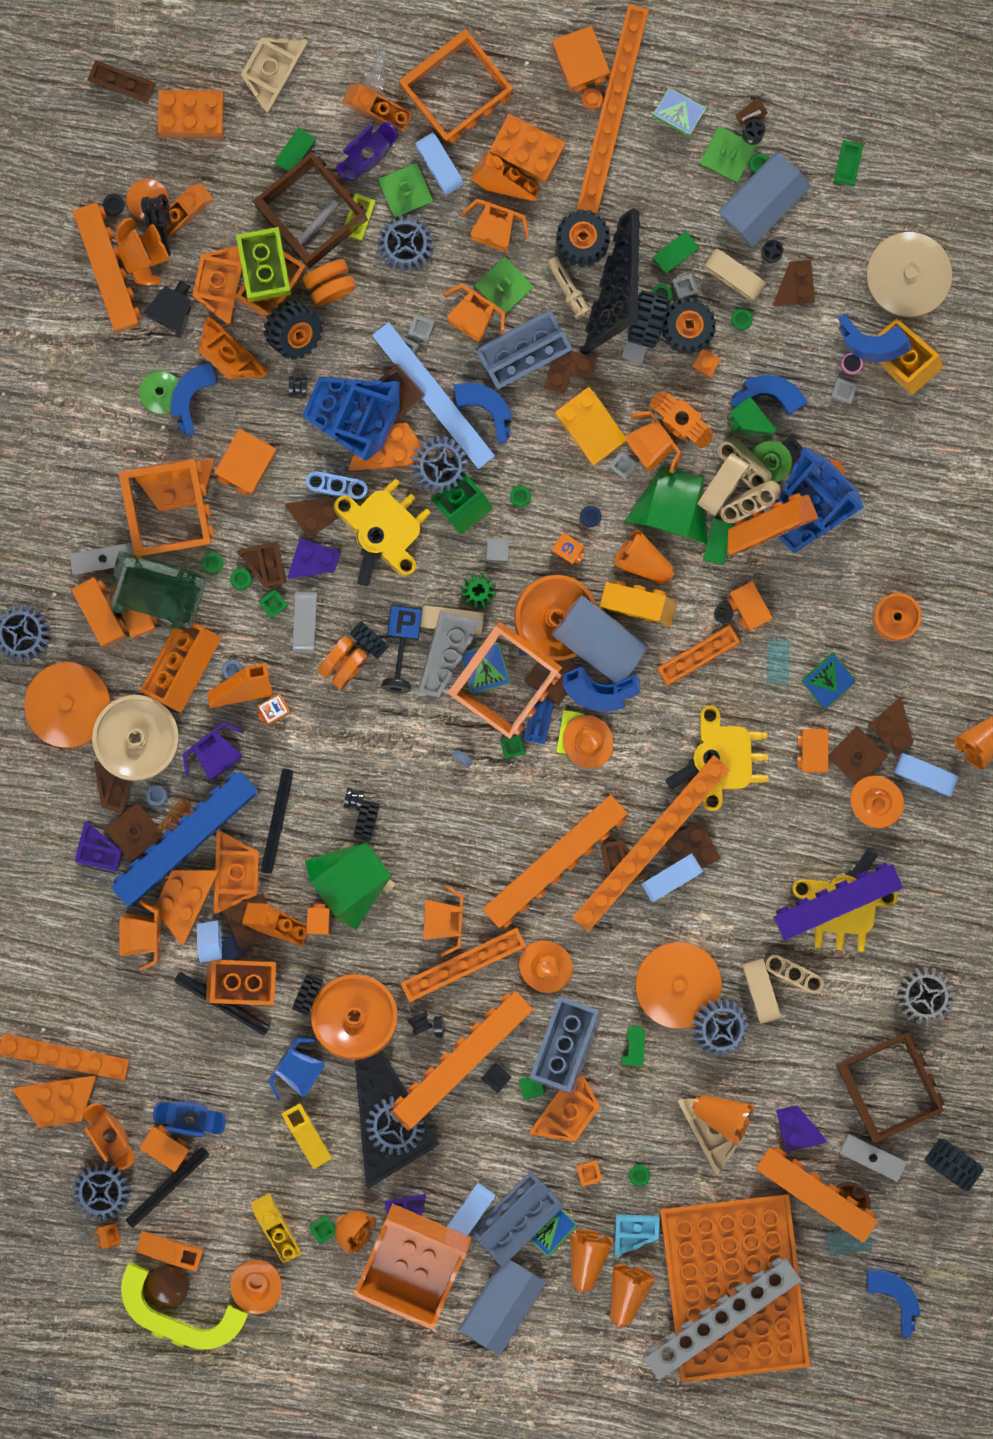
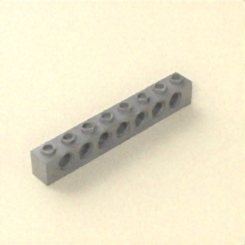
(662, 1367)

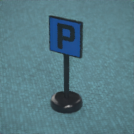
(403, 624)

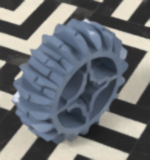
(392, 230)
(440, 455)
(23, 624)
(732, 1040)
(378, 1133)
(108, 1198)

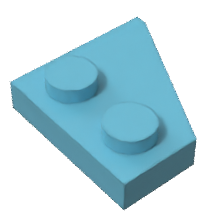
(634, 1231)

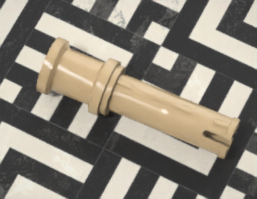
(573, 296)

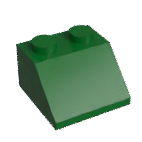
(750, 420)
(462, 504)

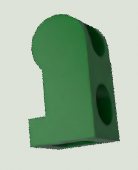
(636, 1046)

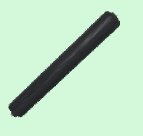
(277, 821)
(231, 1009)
(167, 1187)

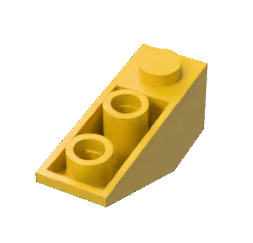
(306, 1135)
(275, 1228)

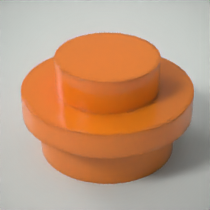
(592, 99)

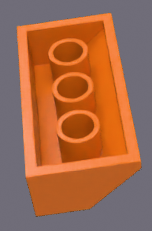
(770, 524)
(180, 666)

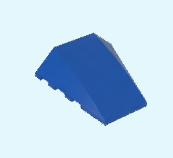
(355, 412)
(830, 494)

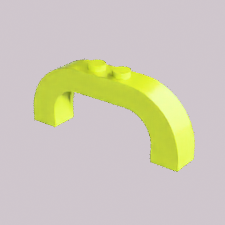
(164, 1325)

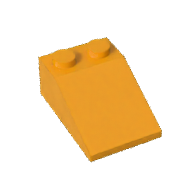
(915, 366)
(590, 426)

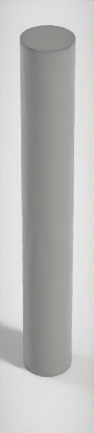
(318, 222)

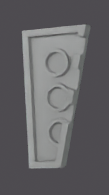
(447, 646)

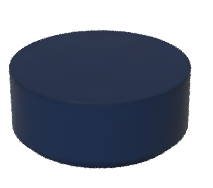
(590, 516)

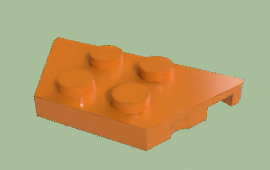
(219, 282)
(228, 354)
(395, 453)
(174, 488)
(237, 873)
(184, 899)
(56, 1101)
(567, 1113)

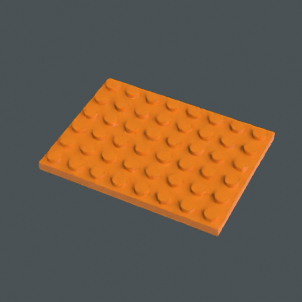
(711, 1253)

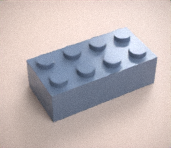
(566, 1045)

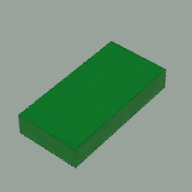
(295, 149)
(848, 163)
(675, 253)
(717, 542)

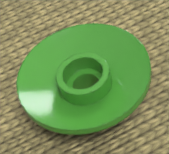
(157, 403)
(782, 467)

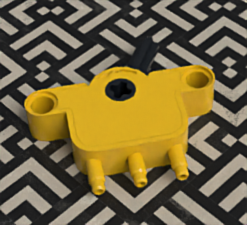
(854, 922)

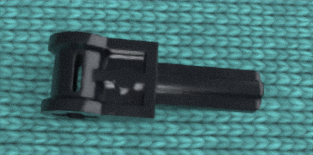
(158, 216)

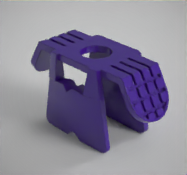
(379, 142)
(214, 753)

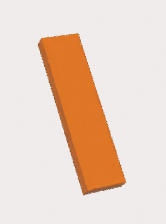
(698, 655)

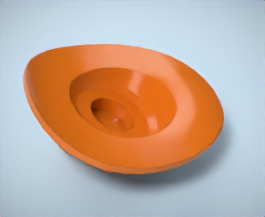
(588, 741)
(877, 802)
(545, 966)
(256, 1286)

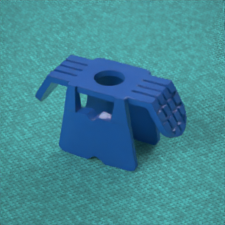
(297, 1068)
(174, 1113)

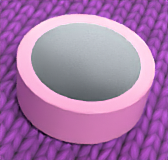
(851, 364)

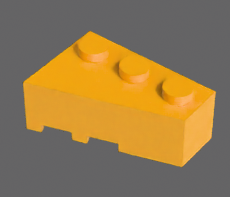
(638, 602)

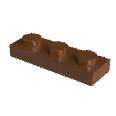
(121, 81)

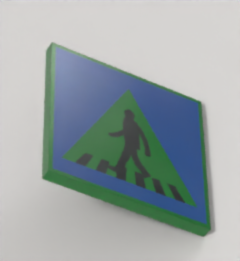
(828, 681)

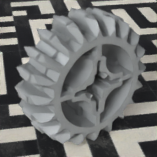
(928, 1005)

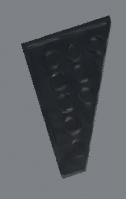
(619, 293)
(376, 1082)

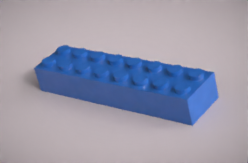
(185, 839)

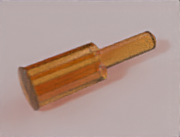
(174, 813)

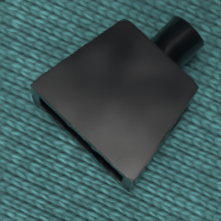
(171, 307)

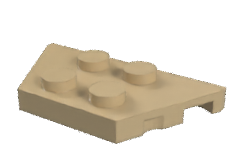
(271, 68)
(714, 1145)

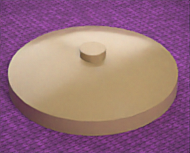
(909, 275)
(135, 738)

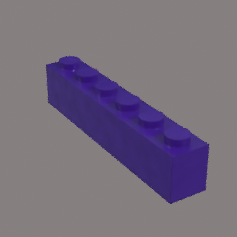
(837, 901)

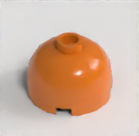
(353, 1230)

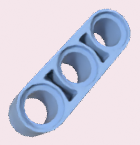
(439, 163)
(328, 479)
(926, 775)
(672, 877)
(209, 941)
(471, 1209)

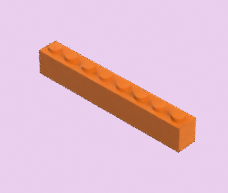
(555, 861)
(461, 1061)

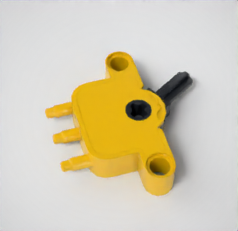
(393, 525)
(732, 748)

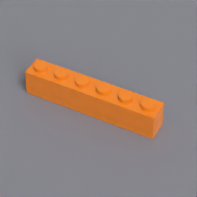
(106, 267)
(816, 1194)

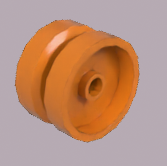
(329, 282)
(884, 621)
(345, 664)

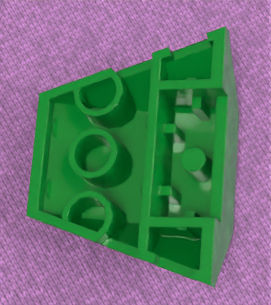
(672, 505)
(349, 881)

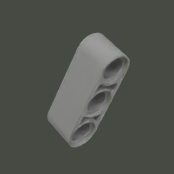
(305, 622)

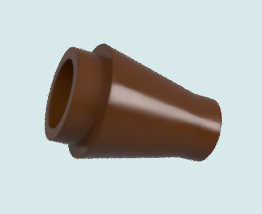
(753, 110)

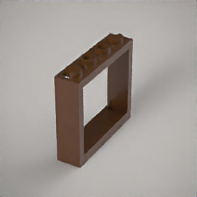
(289, 179)
(927, 1080)

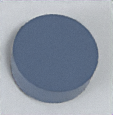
(231, 667)
(462, 758)
(156, 795)

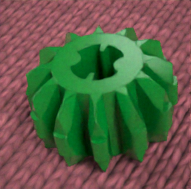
(483, 596)

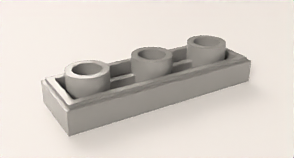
(89, 560)
(884, 1162)

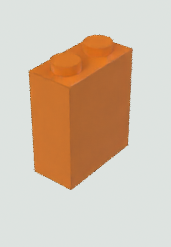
(581, 59)
(245, 463)

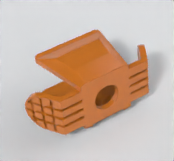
(494, 225)
(134, 255)
(473, 313)
(694, 429)
(652, 443)
(443, 920)
(141, 934)
(119, 1149)

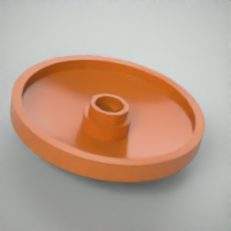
(543, 608)
(65, 704)
(676, 982)
(354, 1017)

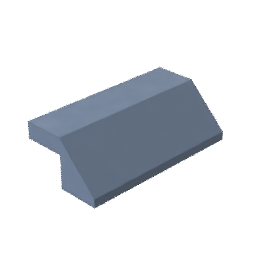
(764, 198)
(523, 349)
(600, 640)
(516, 1218)
(502, 1306)

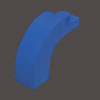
(877, 348)
(772, 386)
(184, 389)
(482, 396)
(599, 696)
(886, 1282)

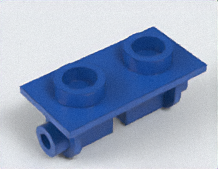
(538, 724)

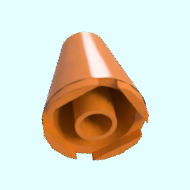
(643, 559)
(977, 744)
(724, 1116)
(587, 1257)
(628, 1293)

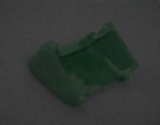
(155, 589)

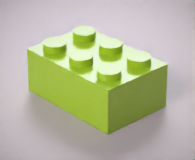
(263, 264)

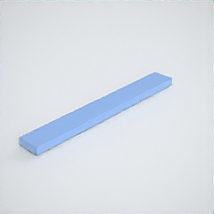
(434, 396)

